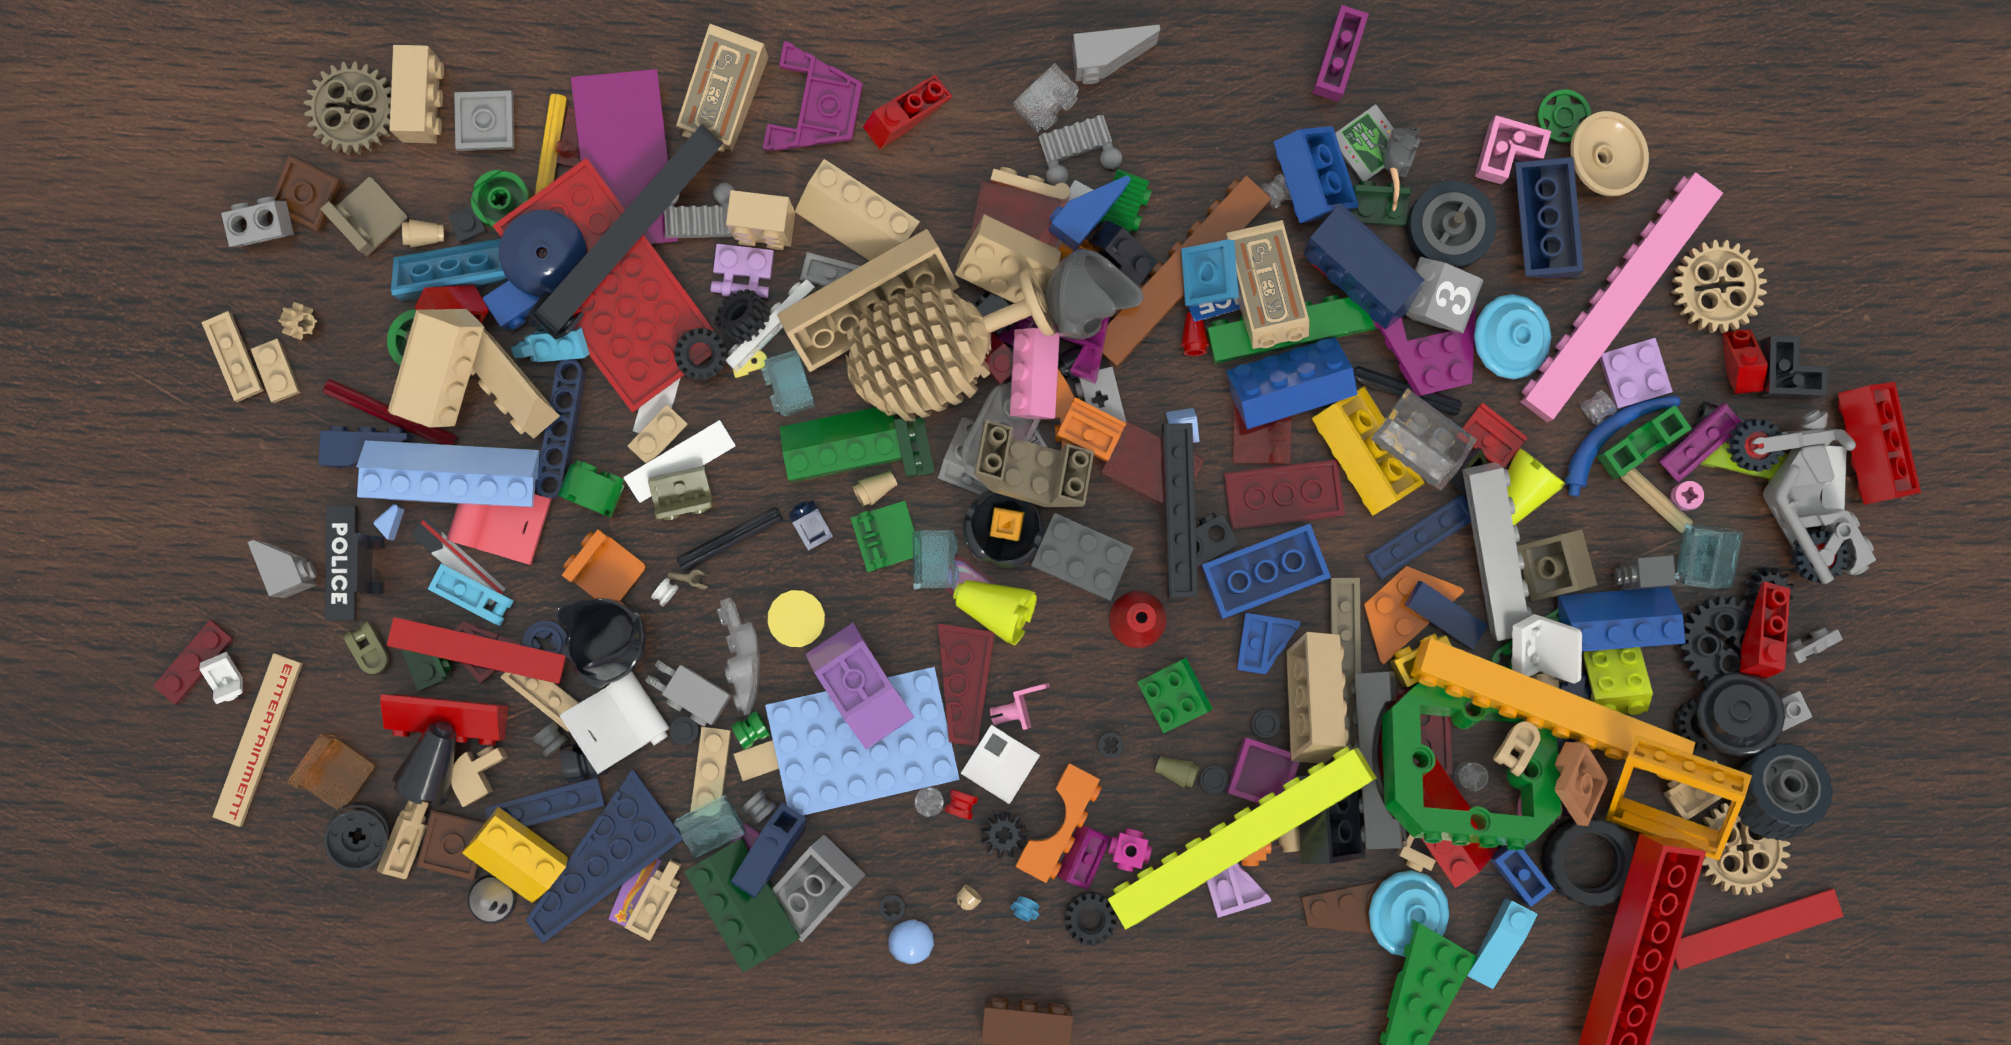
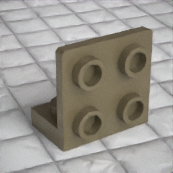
(366, 216)

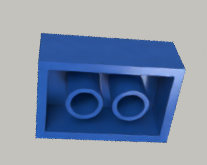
(1315, 173)

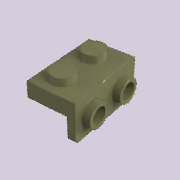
(680, 493)

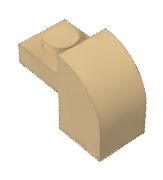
(468, 776)

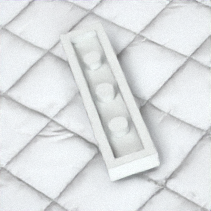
(742, 353)

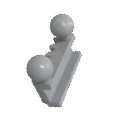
(1077, 140)
(699, 221)

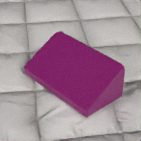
(1084, 857)

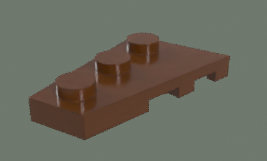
(1341, 908)

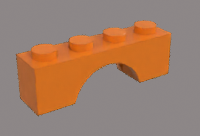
(1042, 856)

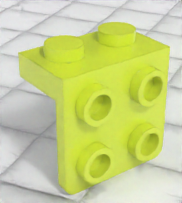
(1619, 679)

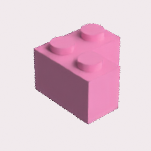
(1509, 141)

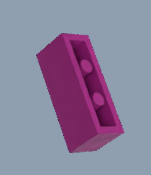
(1340, 53)

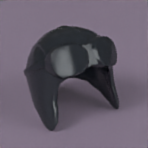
(602, 639)

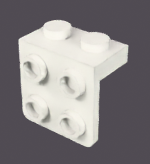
(1547, 648)

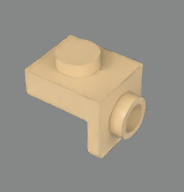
(1414, 858)

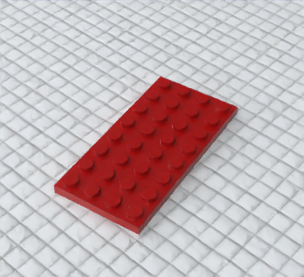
(639, 305)

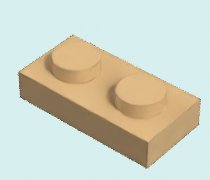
(275, 370)
(657, 434)

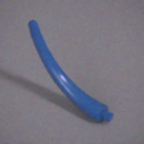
(1586, 452)

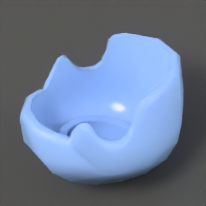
(911, 941)

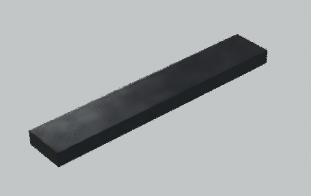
(1179, 510)

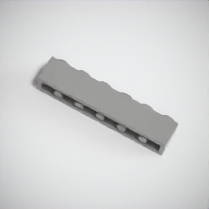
(1496, 547)

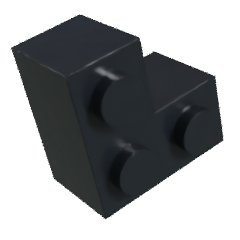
(1123, 251)
(1784, 374)

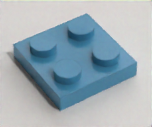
(1209, 273)

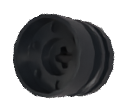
(351, 852)

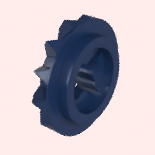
(543, 630)

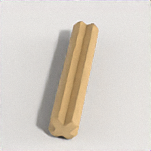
(1656, 499)

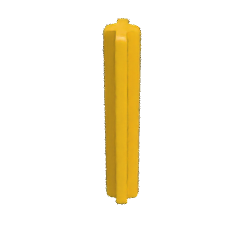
(551, 136)

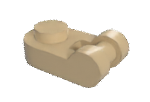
(1524, 739)

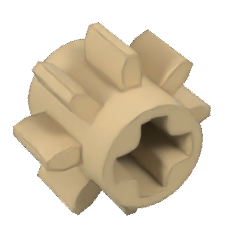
(297, 320)

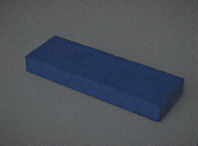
(1445, 615)

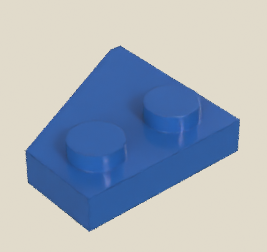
(1263, 641)

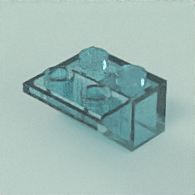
(1708, 556)

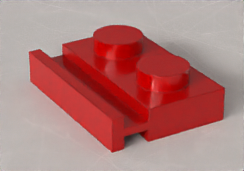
(1494, 435)

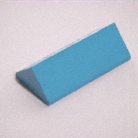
(453, 266)

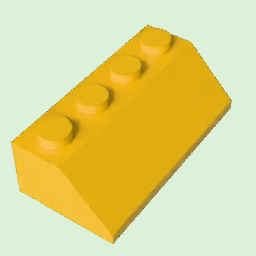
(1372, 471)

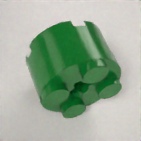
(491, 188)
(590, 489)

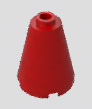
(1124, 622)

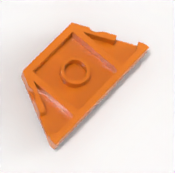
(1390, 620)

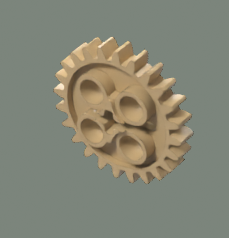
(1715, 261)
(1769, 849)

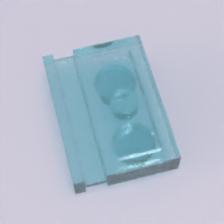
(710, 826)

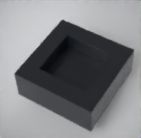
(467, 224)

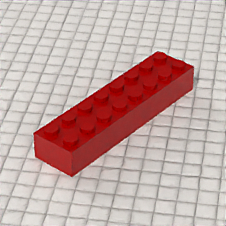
(1643, 942)

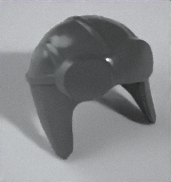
(1086, 291)

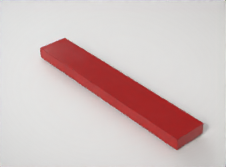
(476, 650)
(1757, 928)

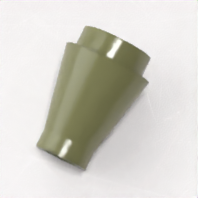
(1179, 771)

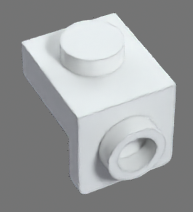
(222, 677)

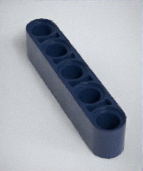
(570, 417)

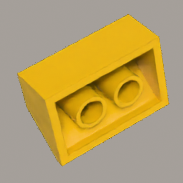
(516, 855)

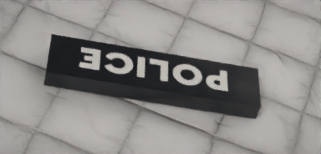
(339, 600)

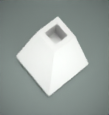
(1000, 764)

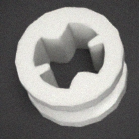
(664, 592)

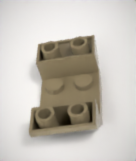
(1032, 470)

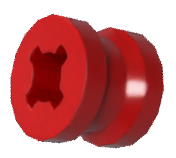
(961, 804)

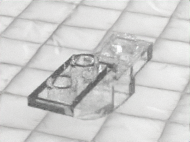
(745, 668)

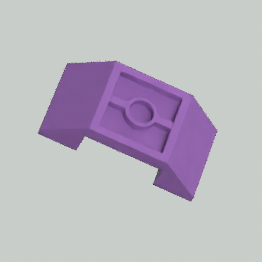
(859, 686)

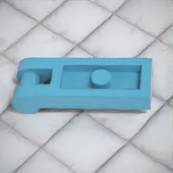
(469, 594)

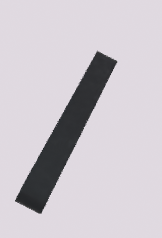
(628, 228)

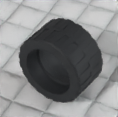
(1554, 855)

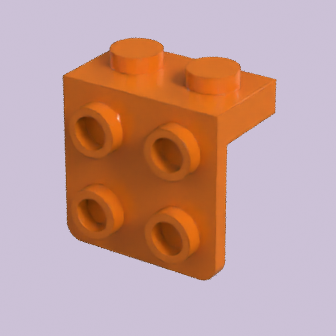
(603, 567)

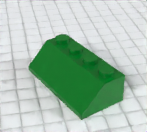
(839, 444)

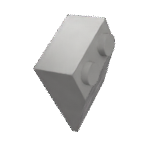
(1105, 51)
(816, 885)

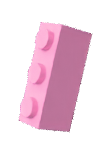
(1034, 374)

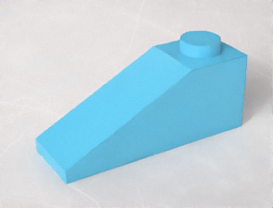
(1502, 942)

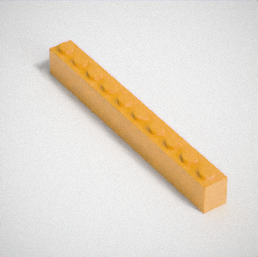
(1535, 701)

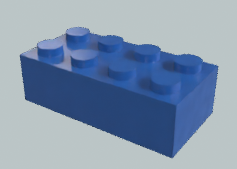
(1291, 382)
(1265, 571)

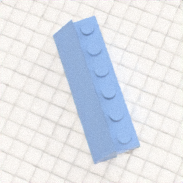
(447, 473)

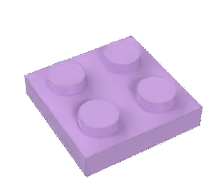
(1635, 373)

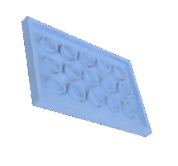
(829, 766)

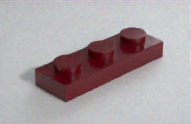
(185, 670)

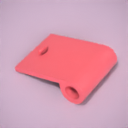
(500, 528)

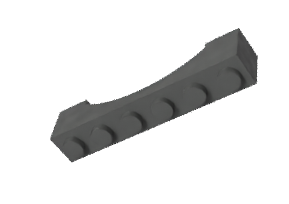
(1373, 697)

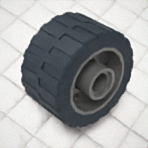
(1785, 791)

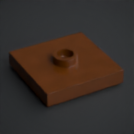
(306, 191)
(444, 842)

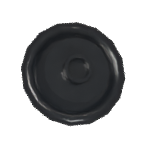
(1740, 714)

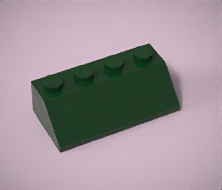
(749, 925)

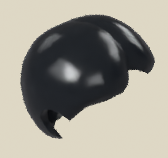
(1000, 551)

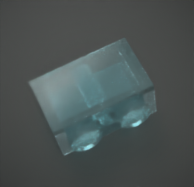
(789, 384)
(935, 559)

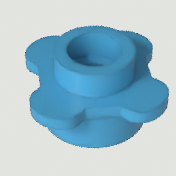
(1025, 909)

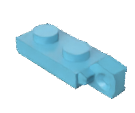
(543, 347)

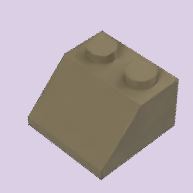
(1557, 565)

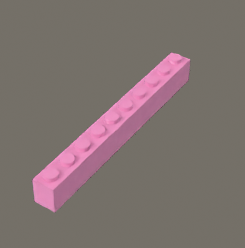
(1621, 296)

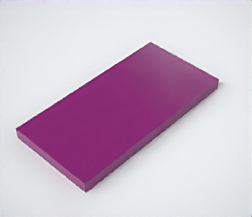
(622, 133)

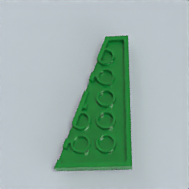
(1425, 986)

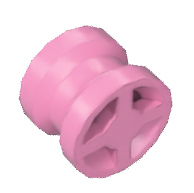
(1680, 496)

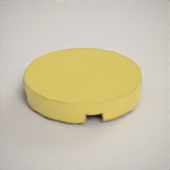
(796, 618)

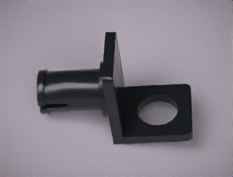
(566, 328)

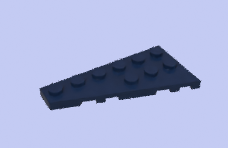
(616, 848)

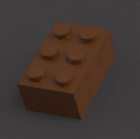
(1025, 1023)

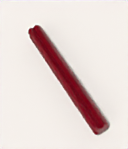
(381, 411)

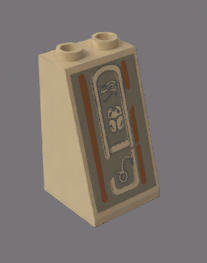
(722, 85)
(1268, 286)

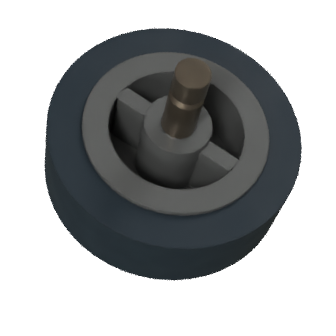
(1452, 224)

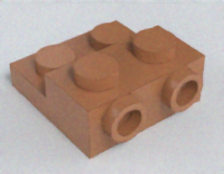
(1580, 781)

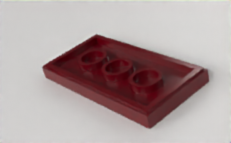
(1284, 494)

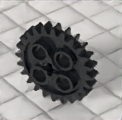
(1710, 663)

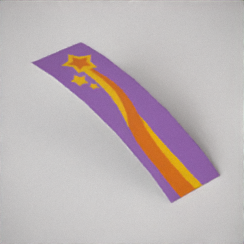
(631, 893)

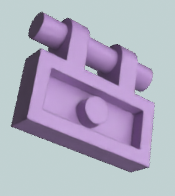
(742, 262)

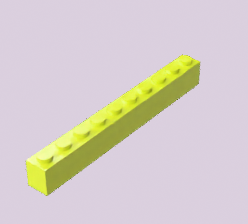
(1241, 838)

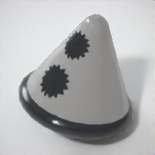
(491, 900)

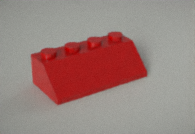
(1882, 443)
(468, 719)
(1456, 861)

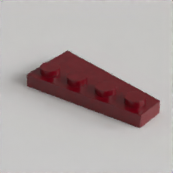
(965, 677)

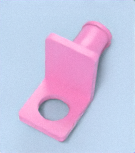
(1017, 709)

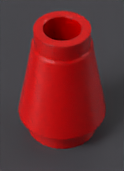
(1194, 337)

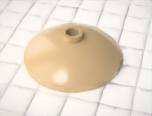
(1621, 152)

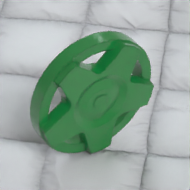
(1562, 115)

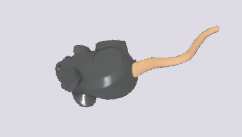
(1400, 155)

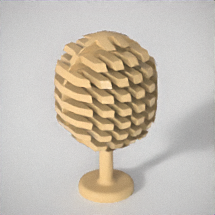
(931, 347)

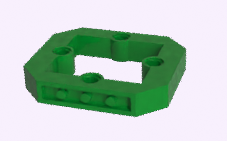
(1405, 783)

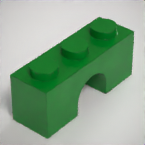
(1643, 442)

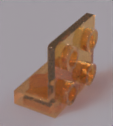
(332, 771)

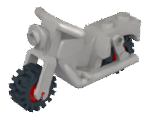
(1796, 492)

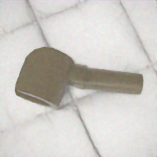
(693, 578)

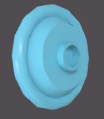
(1512, 336)
(1400, 900)

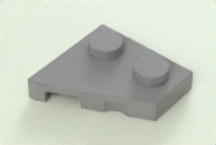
(1820, 640)

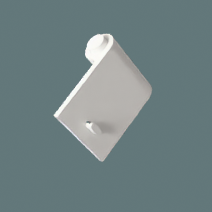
(615, 723)

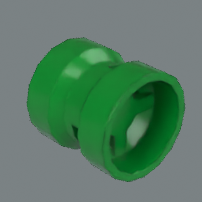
(750, 730)

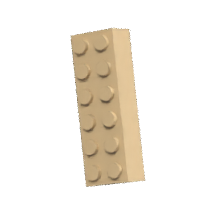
(822, 319)

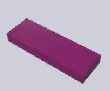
(1700, 442)

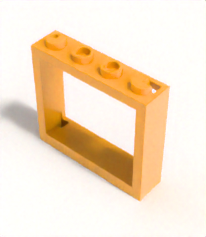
(1687, 770)

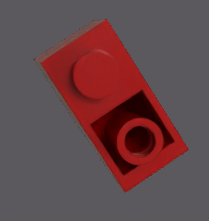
(1744, 361)

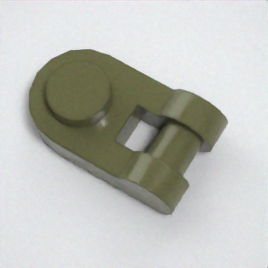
(372, 658)

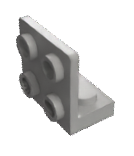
(952, 466)

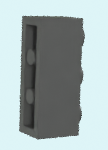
(1645, 573)

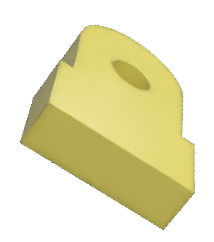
(749, 367)

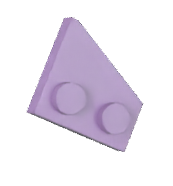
(1235, 891)

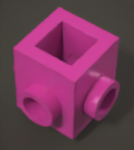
(1122, 841)

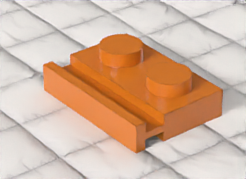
(1091, 429)

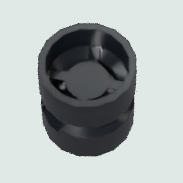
(576, 765)

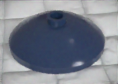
(520, 246)

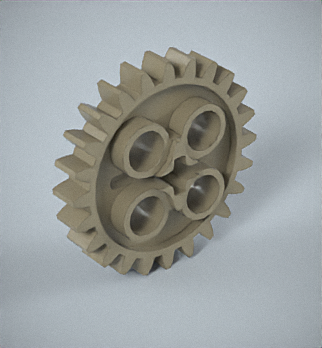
(355, 83)

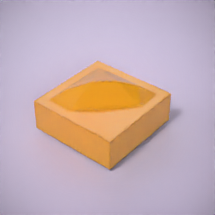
(1007, 524)

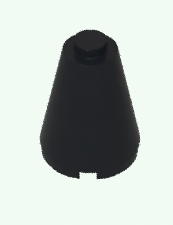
(428, 767)

